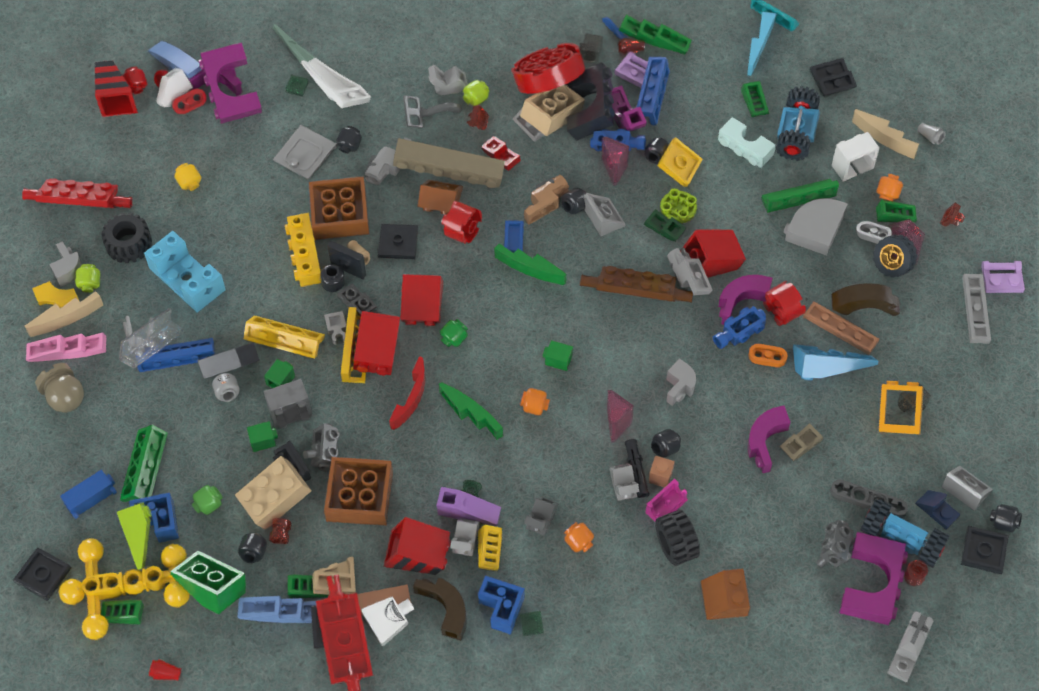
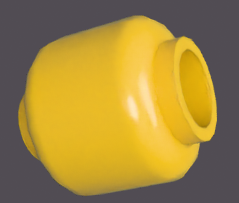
(187, 176)

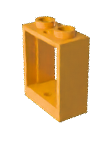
(906, 429)

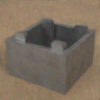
(288, 404)

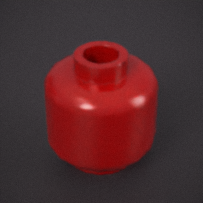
(136, 79)

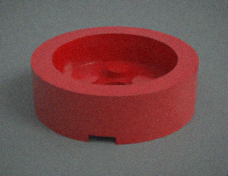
(548, 68)

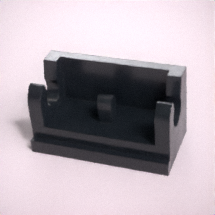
(290, 453)

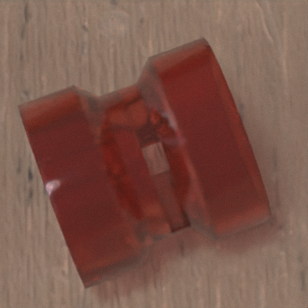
(280, 531)
(914, 577)

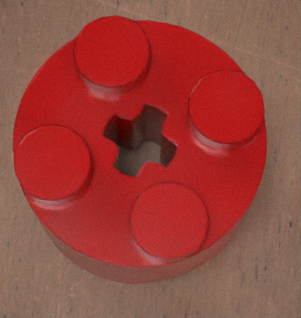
(461, 222)
(784, 303)

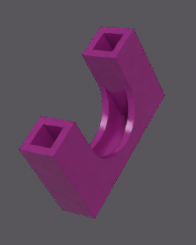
(227, 107)
(889, 557)

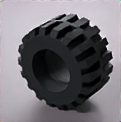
(129, 249)
(677, 537)

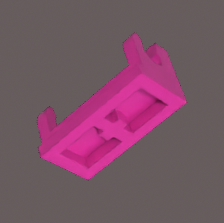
(666, 501)

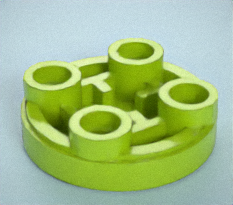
(679, 205)

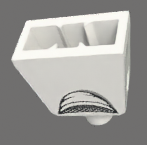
(387, 618)

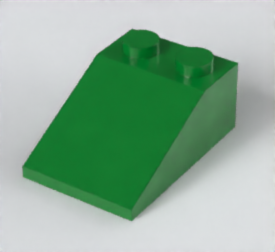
(210, 581)

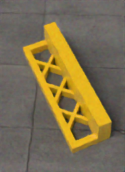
(283, 336)
(349, 351)

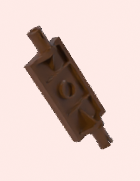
(637, 284)

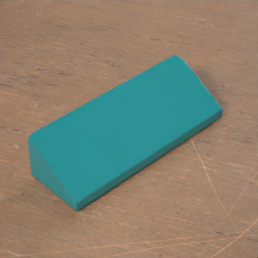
(781, 18)

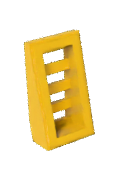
(493, 535)

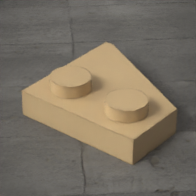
(345, 571)

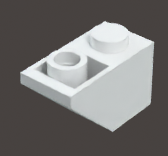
(171, 86)

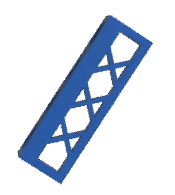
(653, 88)
(178, 356)

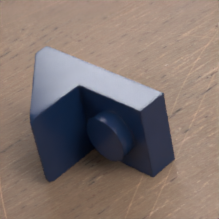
(935, 506)

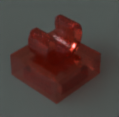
(478, 117)
(952, 215)

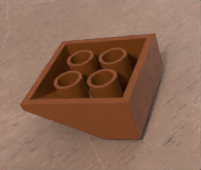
(338, 208)
(358, 491)

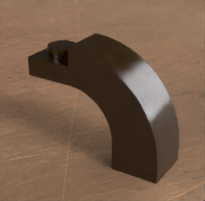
(865, 296)
(444, 592)

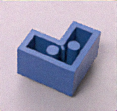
(162, 516)
(505, 600)

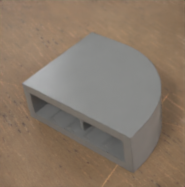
(816, 224)

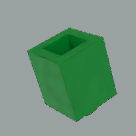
(558, 355)
(279, 374)
(262, 436)

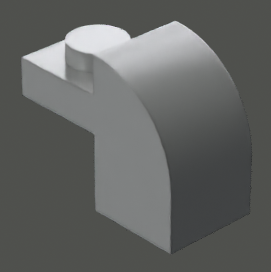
(447, 82)
(65, 268)
(684, 382)
(623, 481)
(465, 537)

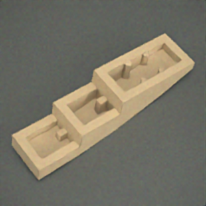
(885, 135)
(57, 317)

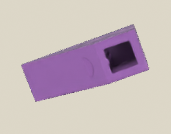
(460, 504)

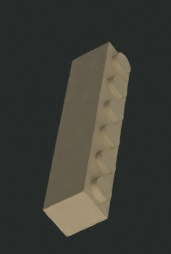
(448, 163)

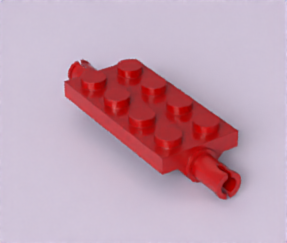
(78, 193)
(343, 636)

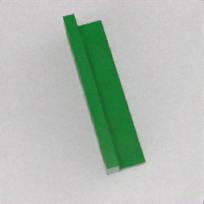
(800, 195)
(145, 465)

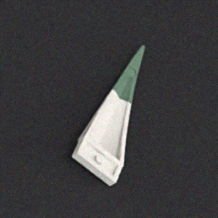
(336, 87)

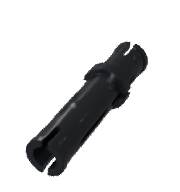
(631, 447)

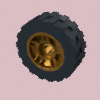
(885, 252)

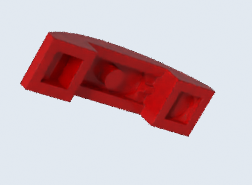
(402, 413)

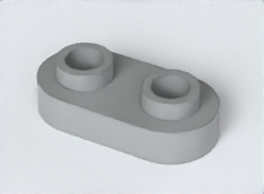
(872, 231)

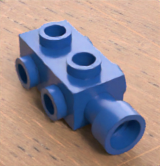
(620, 135)
(741, 326)

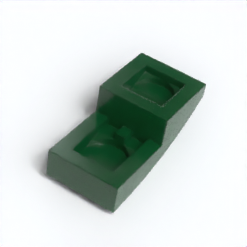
(666, 227)

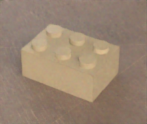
(550, 109)
(273, 492)

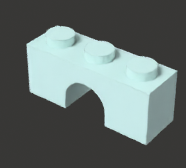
(756, 152)

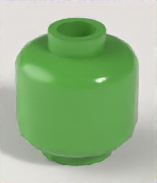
(207, 499)

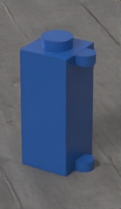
(88, 493)

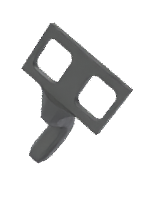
(421, 112)

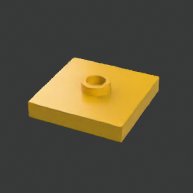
(680, 162)

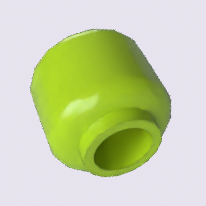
(475, 92)
(87, 278)

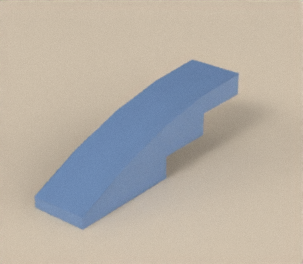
(175, 58)
(275, 609)

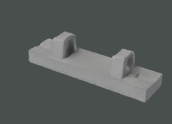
(976, 308)

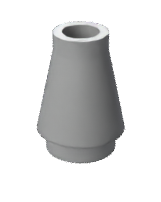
(932, 133)

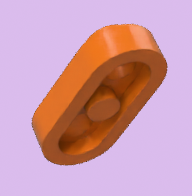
(767, 354)

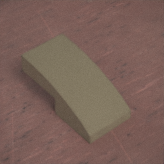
(802, 442)

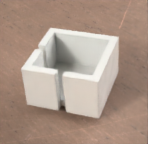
(858, 150)

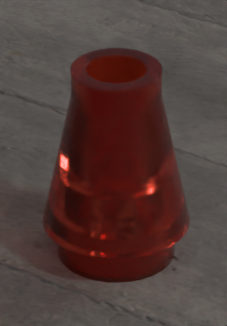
(626, 45)

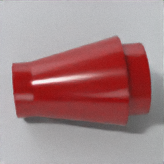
(164, 671)

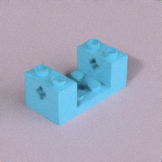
(171, 261)

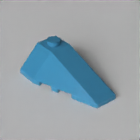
(816, 363)

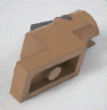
(545, 198)

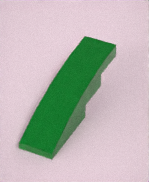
(653, 35)
(535, 267)
(465, 406)

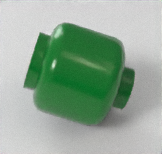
(453, 333)

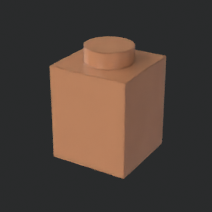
(661, 471)

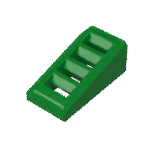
(754, 86)
(884, 212)
(300, 593)
(136, 618)

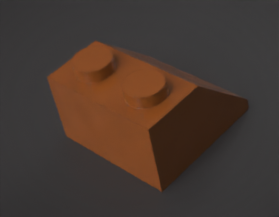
(438, 196)
(725, 595)

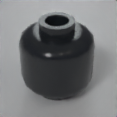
(349, 139)
(655, 150)
(573, 201)
(332, 278)
(666, 443)
(1006, 518)
(252, 547)

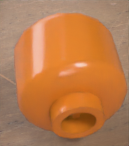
(889, 187)
(534, 401)
(579, 537)

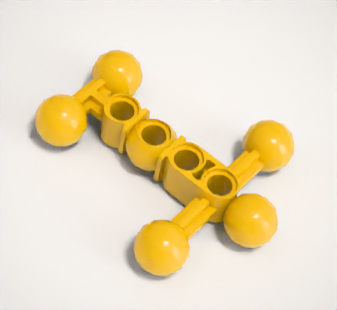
(91, 551)

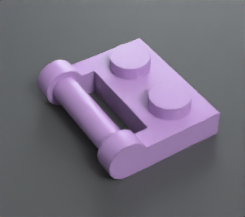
(631, 71)
(1003, 281)

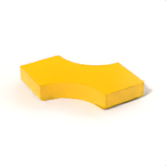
(48, 294)

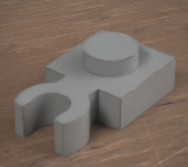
(336, 325)

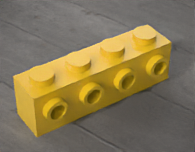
(304, 249)

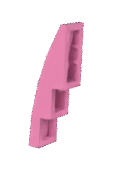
(65, 348)

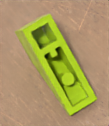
(136, 528)

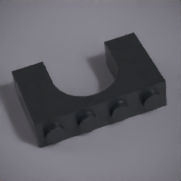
(600, 113)

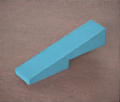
(758, 44)

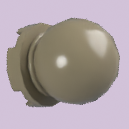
(60, 388)

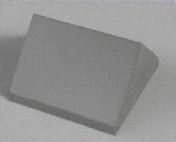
(602, 214)
(966, 487)

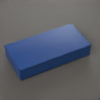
(514, 235)

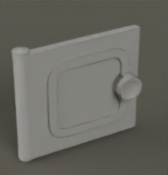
(307, 149)

